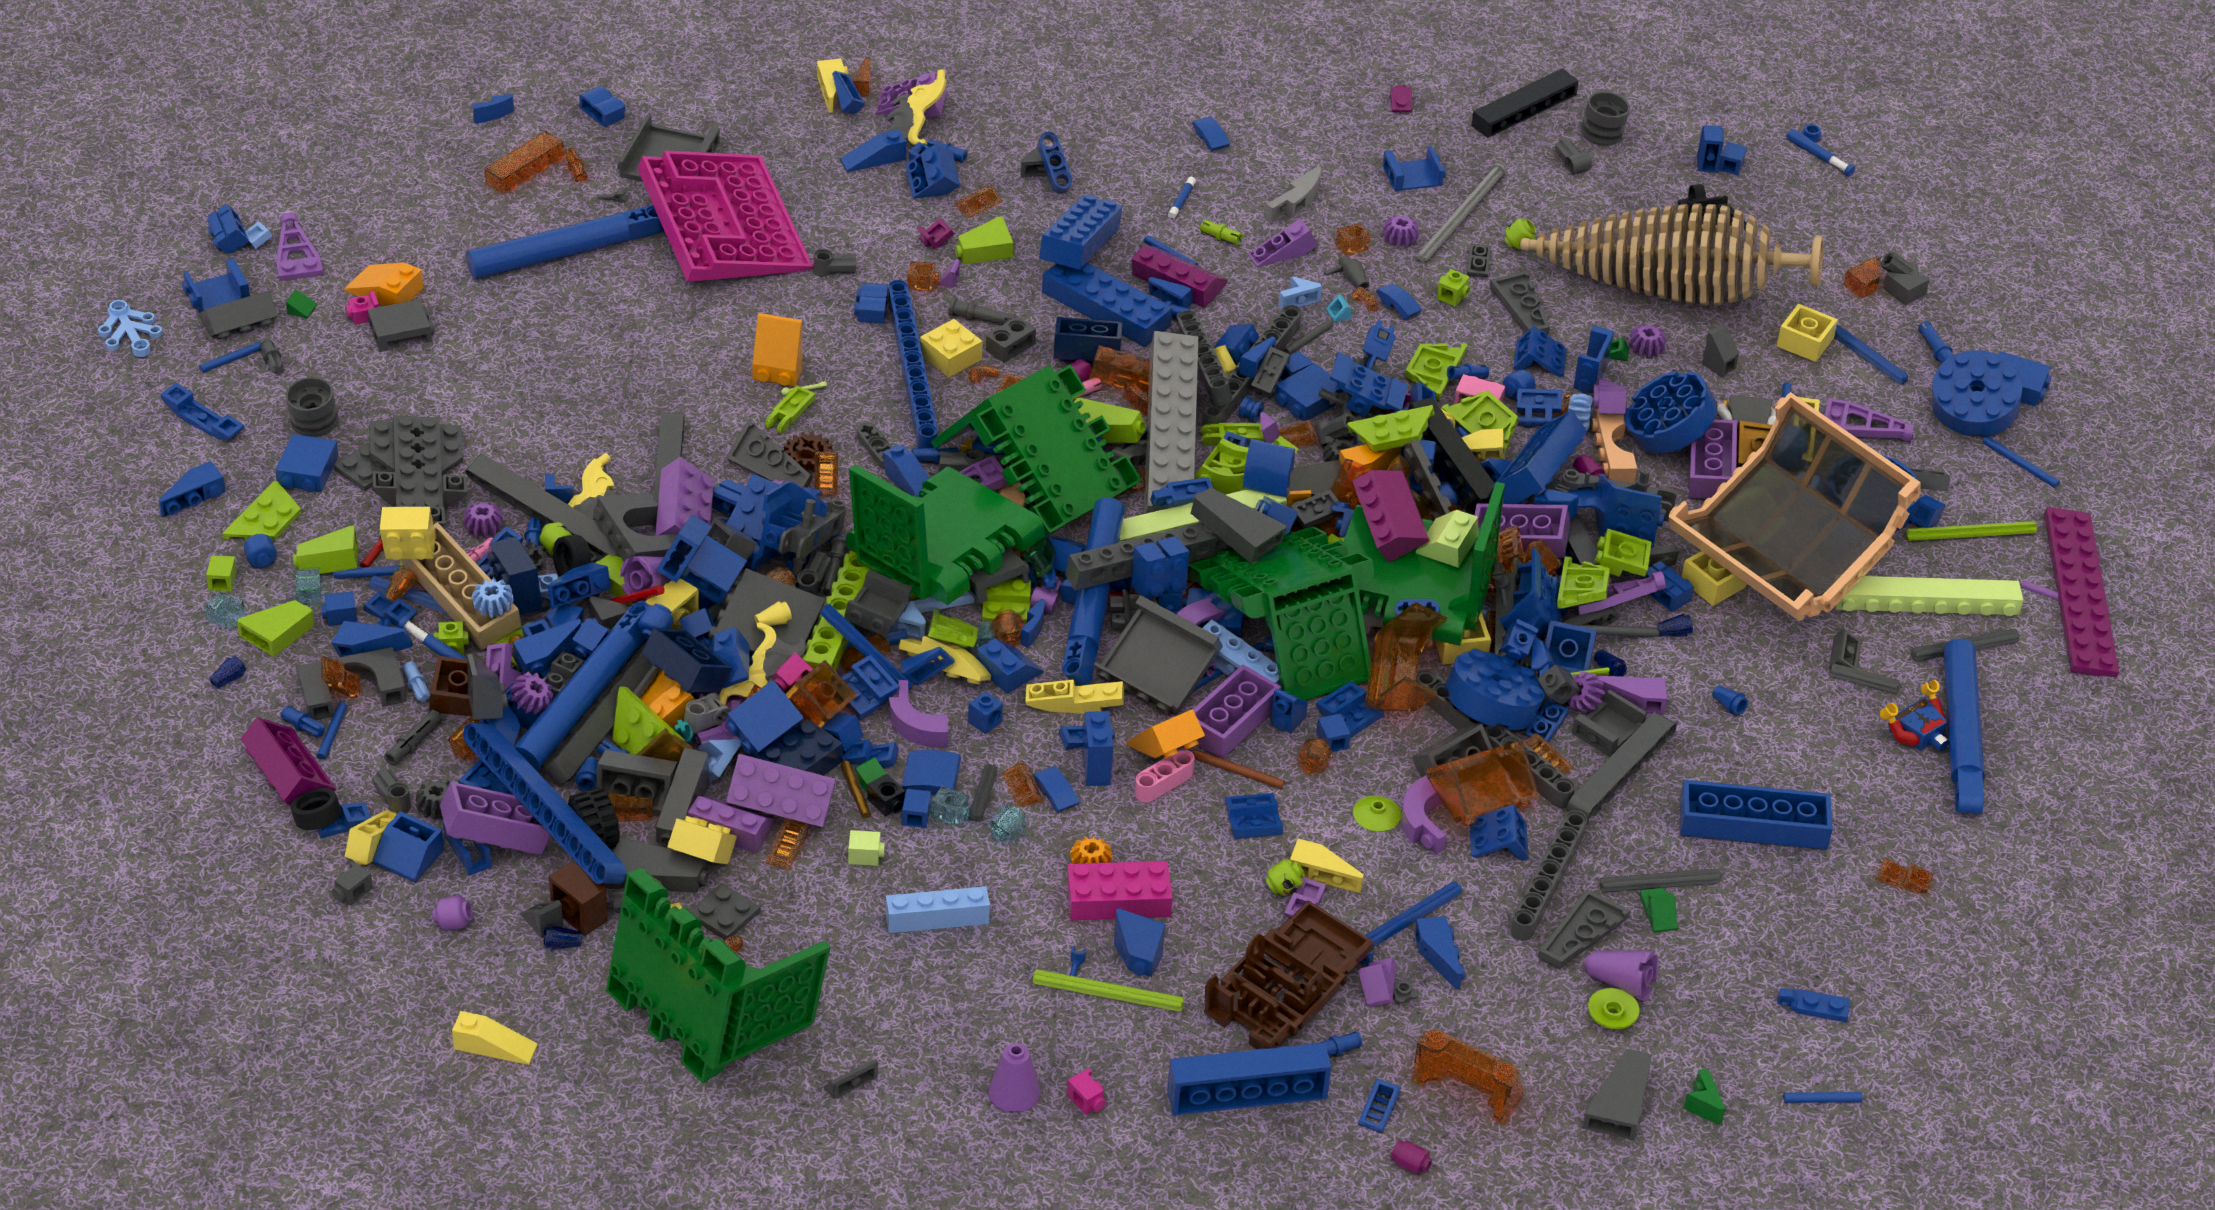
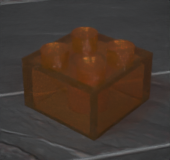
(821, 694)

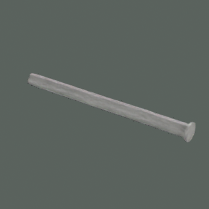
(1497, 172)

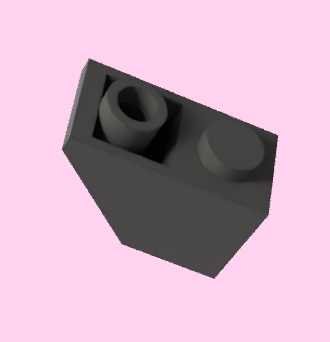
(1720, 351)

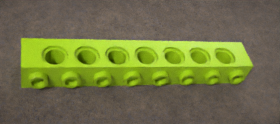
(827, 641)

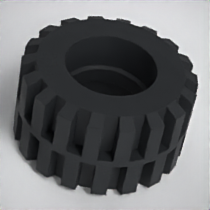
(598, 813)

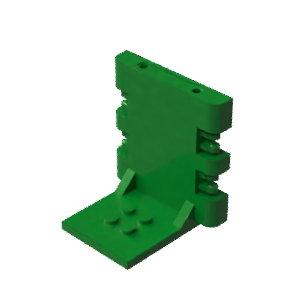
(1049, 446)
(935, 536)
(1413, 576)
(1308, 602)
(701, 986)

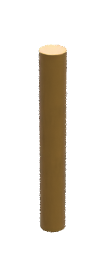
(855, 789)

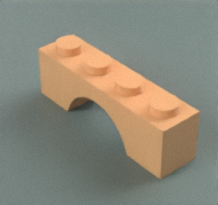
(1616, 463)

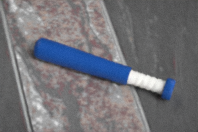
(1815, 149)
(429, 640)

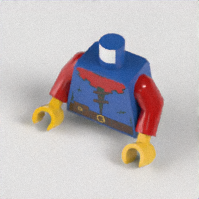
(1919, 723)

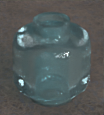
(1007, 822)

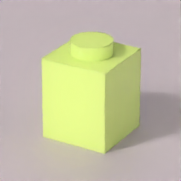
(865, 848)

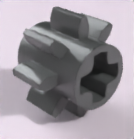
(537, 553)

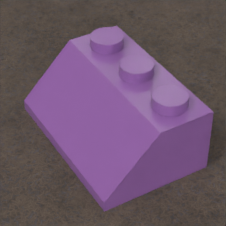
(746, 824)

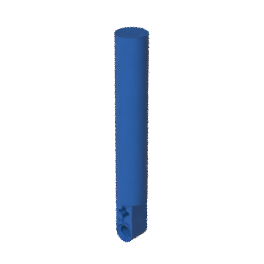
(563, 242)
(1092, 601)
(582, 689)
(1964, 725)

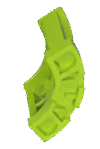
(1226, 460)

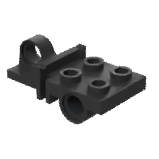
(1697, 195)

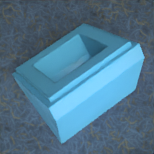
(1339, 309)

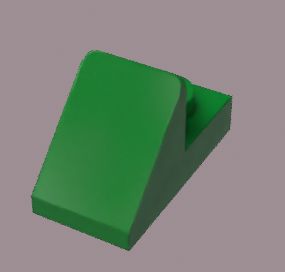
(1660, 909)
(1705, 1099)

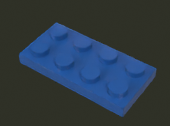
(748, 511)

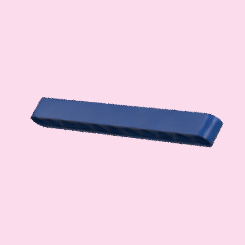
(912, 363)
(544, 803)

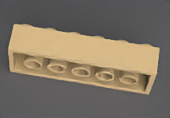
(451, 582)

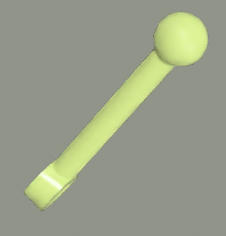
(785, 391)

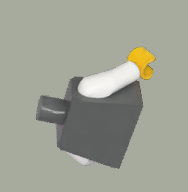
(1747, 409)

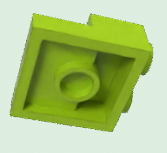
(1622, 553)
(1007, 595)

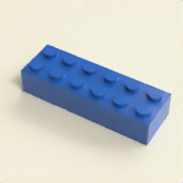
(1081, 231)
(1108, 299)
(1541, 458)
(1755, 814)
(1248, 1078)

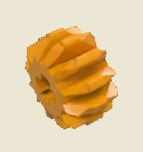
(1090, 851)

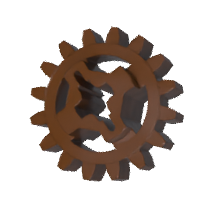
(805, 449)

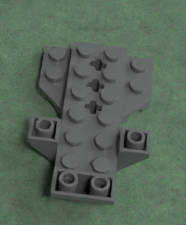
(416, 459)

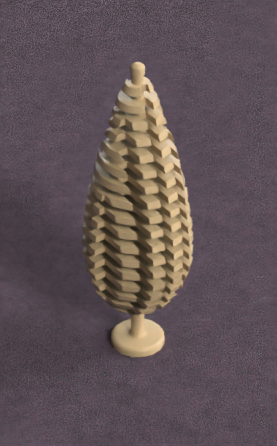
(1677, 252)

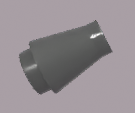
(1355, 273)

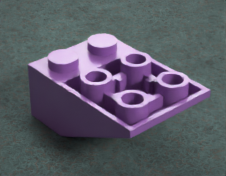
(891, 92)

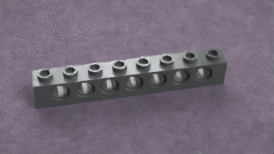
(1116, 560)

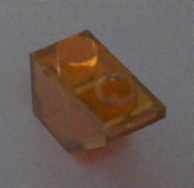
(1864, 277)

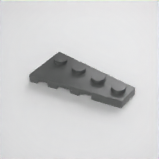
(1520, 299)
(765, 458)
(1429, 482)
(1582, 927)

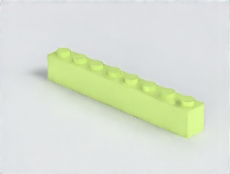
(1180, 516)
(1934, 596)

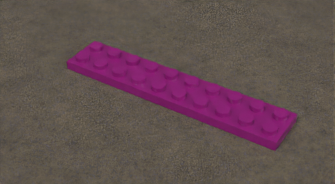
(2081, 593)

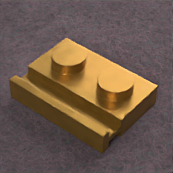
(665, 747)

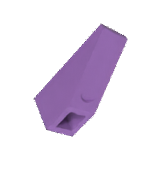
(1287, 244)
(1609, 397)
(1643, 692)

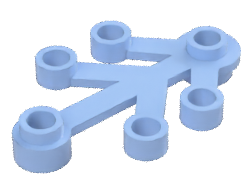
(121, 311)

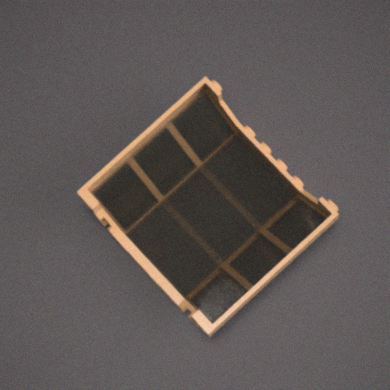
(1802, 512)

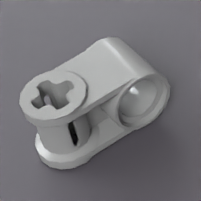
(704, 712)

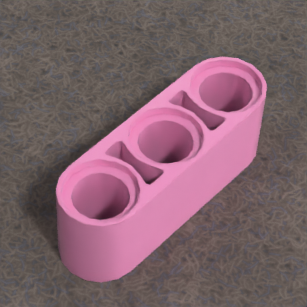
(1164, 776)

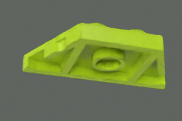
(1431, 364)
(1484, 413)
(1392, 429)
(268, 515)
(1582, 583)
(952, 629)
(636, 722)

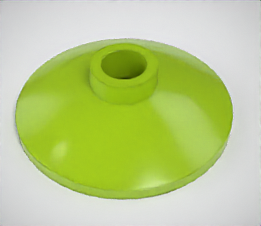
(1374, 819)
(1615, 1001)

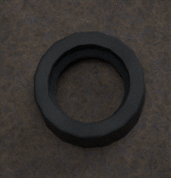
(570, 553)
(315, 809)

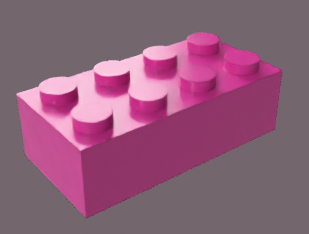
(1102, 888)

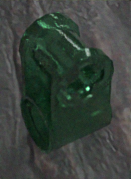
(1041, 556)

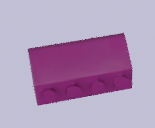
(1157, 263)
(1390, 512)
(284, 759)

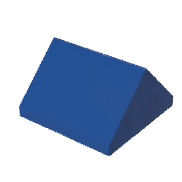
(1570, 645)

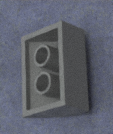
(239, 315)
(1457, 745)
(636, 777)

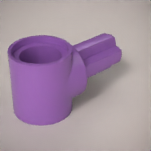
(1049, 595)

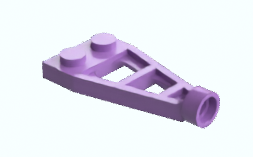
(296, 268)
(1838, 411)
(988, 471)
(1624, 592)

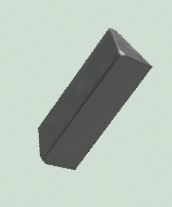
(1932, 479)
(1845, 649)
(852, 1080)

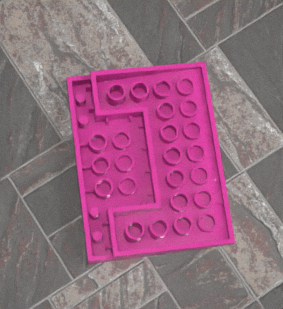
(722, 215)

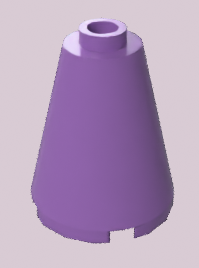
(641, 574)
(1624, 970)
(1014, 1080)

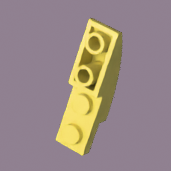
(964, 665)
(1068, 698)

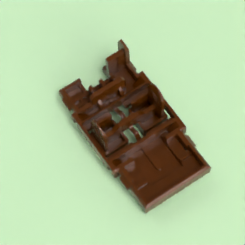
(1308, 942)

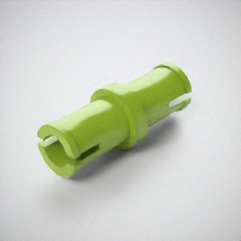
(1221, 232)

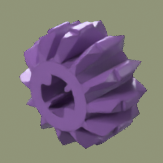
(1401, 230)
(1647, 340)
(482, 519)
(1589, 692)
(531, 693)

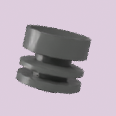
(1605, 118)
(312, 406)

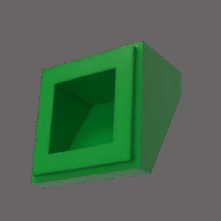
(300, 305)
(1619, 350)
(869, 772)

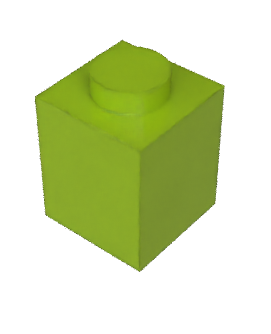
(221, 573)

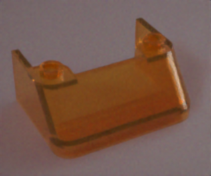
(1396, 660)

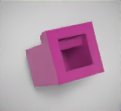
(358, 307)
(791, 672)
(1086, 1092)

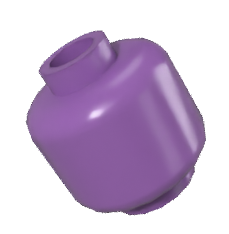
(452, 913)

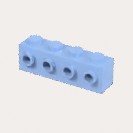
(1238, 652)
(937, 909)

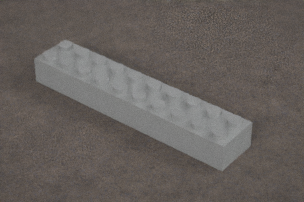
(1170, 412)

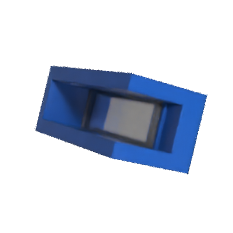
(472, 855)

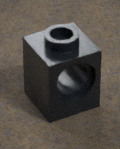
(886, 795)

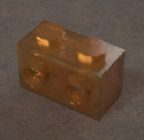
(1343, 485)

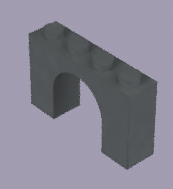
(619, 513)
(375, 666)

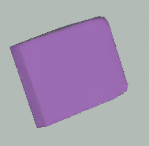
(951, 274)
(1269, 428)

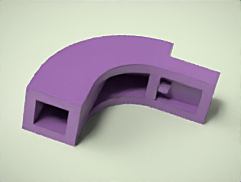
(916, 726)
(1415, 824)

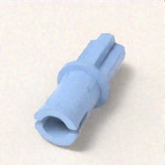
(416, 682)

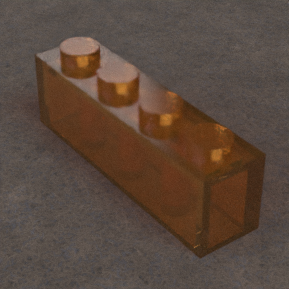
(524, 162)
(1117, 367)

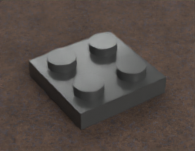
(359, 467)
(725, 911)

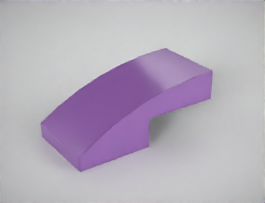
(1310, 890)

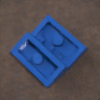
(1269, 468)
(871, 685)
(1351, 704)
(931, 770)
(1253, 815)

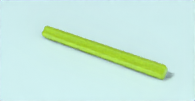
(1970, 531)
(1108, 990)

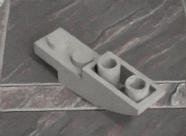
(1298, 197)

